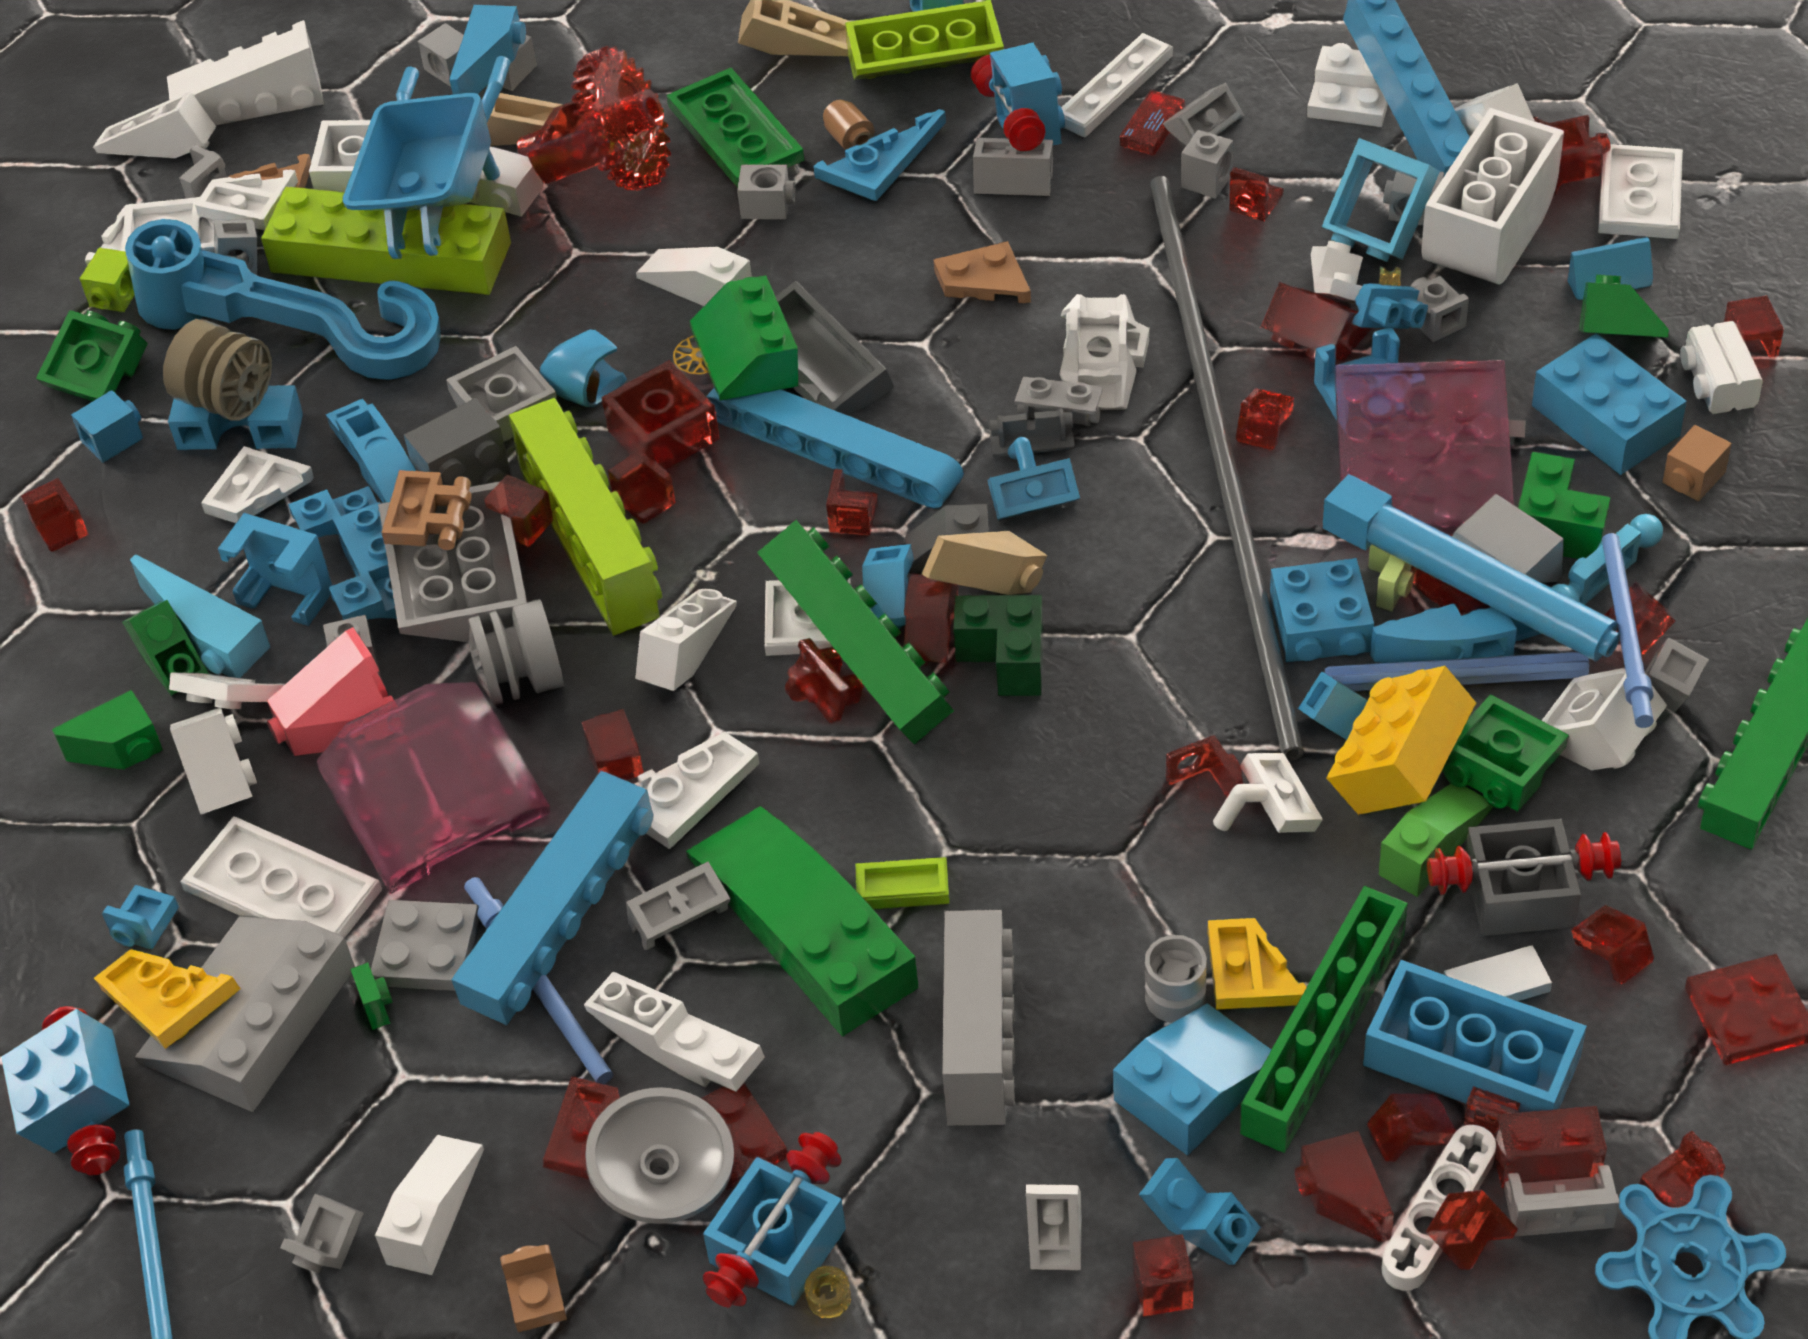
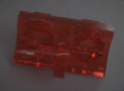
(818, 680)

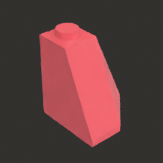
(326, 696)

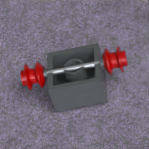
(1523, 874)

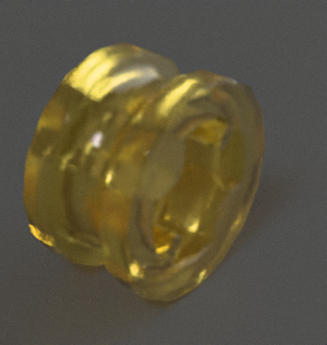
(1390, 278)
(827, 1276)

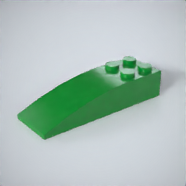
(809, 919)

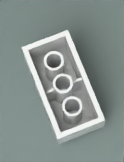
(1493, 197)

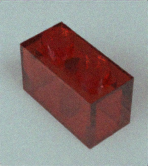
(1549, 1144)

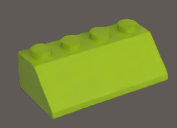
(922, 39)

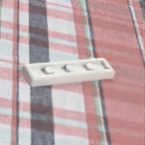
(1115, 84)

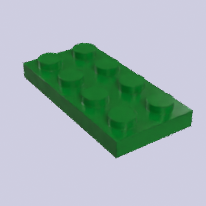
(733, 124)

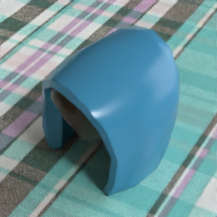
(579, 369)

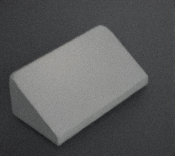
(1209, 113)

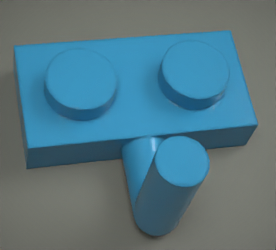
(1033, 485)

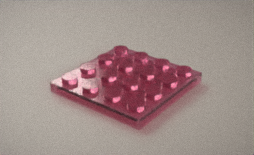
(1427, 435)

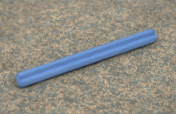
(1470, 670)

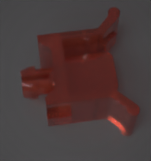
(1580, 153)

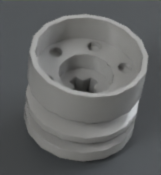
(515, 652)

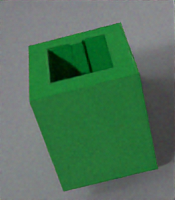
(163, 643)

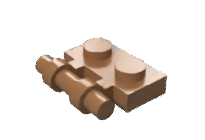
(413, 509)

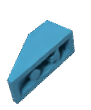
(489, 34)

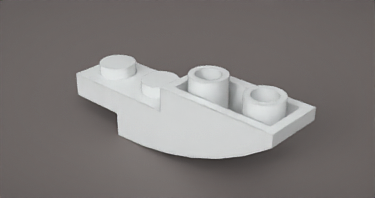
(671, 1036)

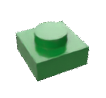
(373, 995)

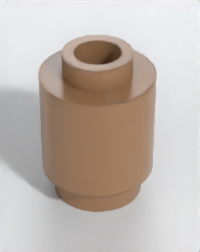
(847, 124)

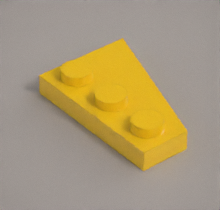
(164, 996)

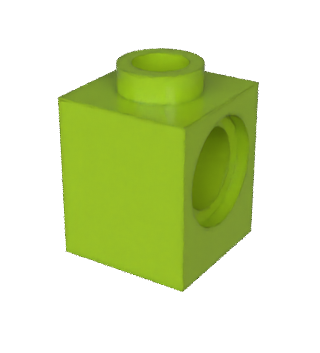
(108, 280)

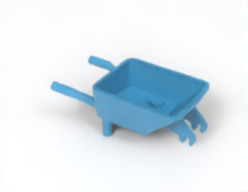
(424, 156)

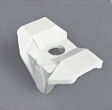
(1105, 320)

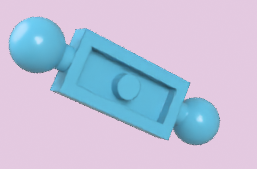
(1591, 575)

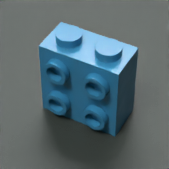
(1321, 610)

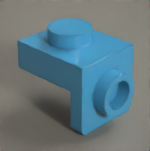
(141, 917)

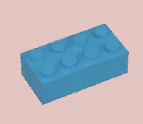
(1464, 1037)

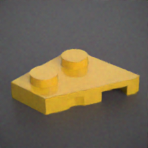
(1248, 968)

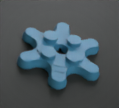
(1703, 1231)

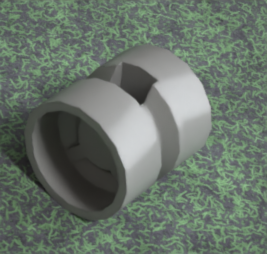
(1175, 977)

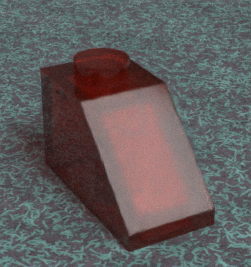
(1345, 1185)

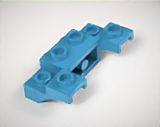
(359, 530)

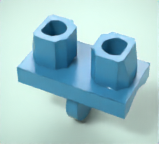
(1389, 307)

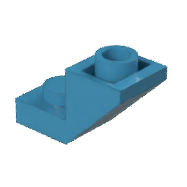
(887, 580)
(1205, 1219)

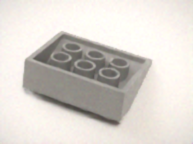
(444, 588)
(286, 984)

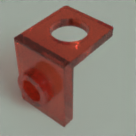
(1250, 194)
(1210, 757)

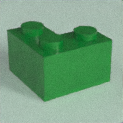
(1571, 514)

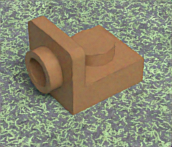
(533, 1287)

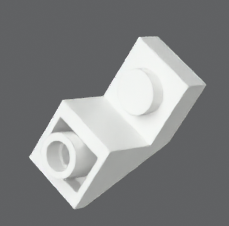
(1336, 271)

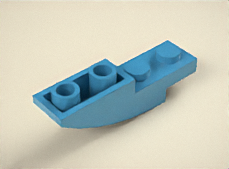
(371, 445)
(1447, 635)

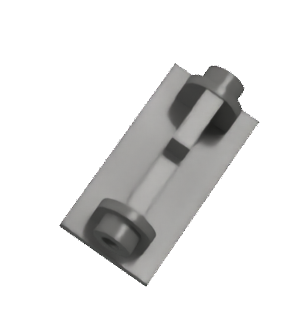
(1050, 395)

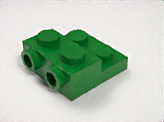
(91, 355)
(1503, 753)

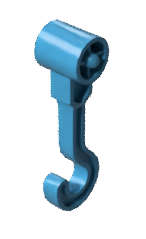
(183, 283)

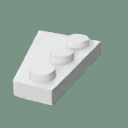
(695, 785)

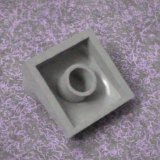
(501, 386)

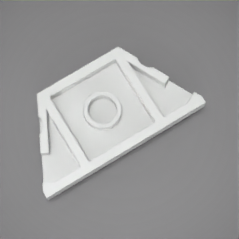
(139, 214)

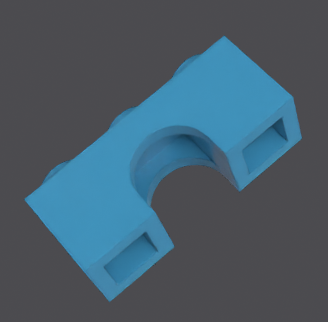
(272, 423)

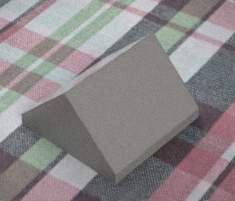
(1514, 540)

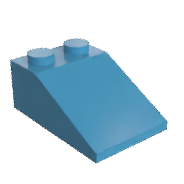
(1189, 1076)

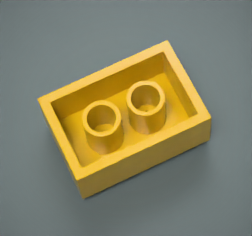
(1401, 740)

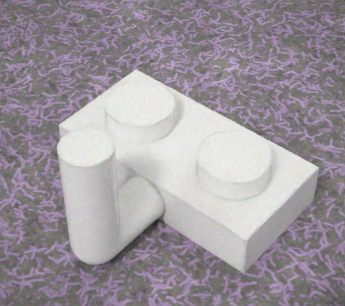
(1278, 790)

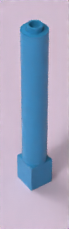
(1367, 518)

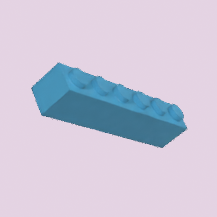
(1407, 81)
(553, 898)

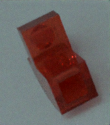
(929, 616)

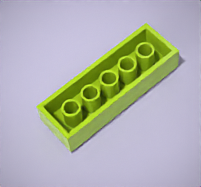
(322, 238)
(587, 516)

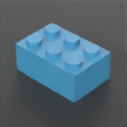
(1608, 403)

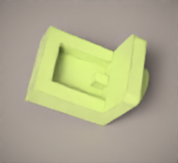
(1394, 578)

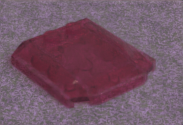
(428, 779)

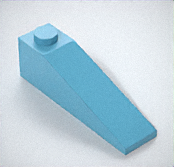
(220, 632)

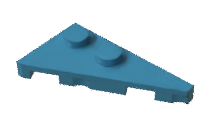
(879, 161)

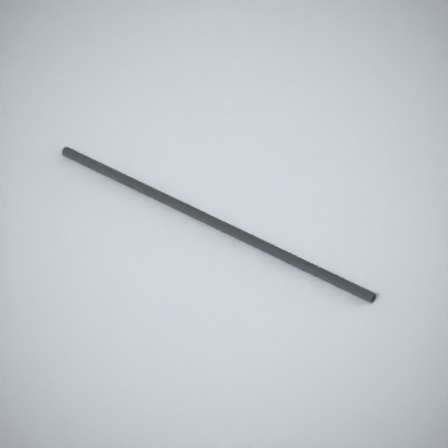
(1227, 474)

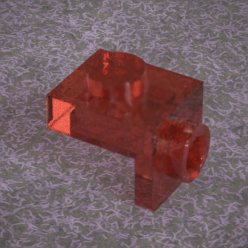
(1409, 1121)
(1678, 1173)

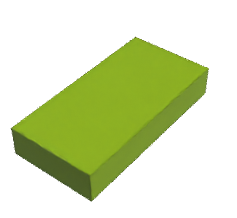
(903, 883)

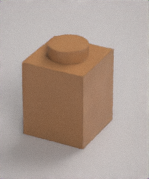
(1696, 462)

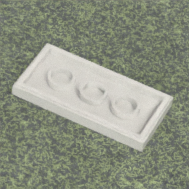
(278, 879)

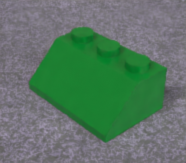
(746, 340)

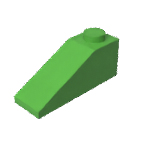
(1431, 825)

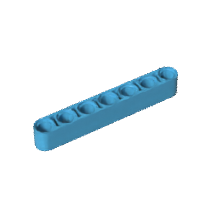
(843, 444)

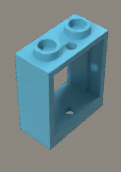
(1351, 185)

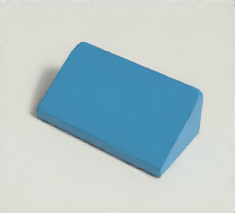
(1624, 259)

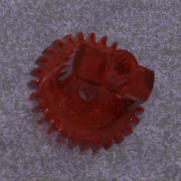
(607, 123)

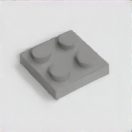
(424, 943)

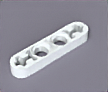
(1430, 1200)

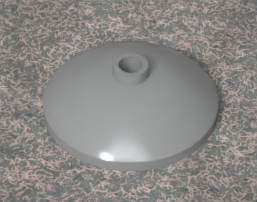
(663, 1131)

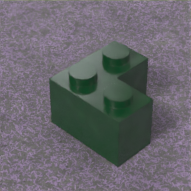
(1003, 632)

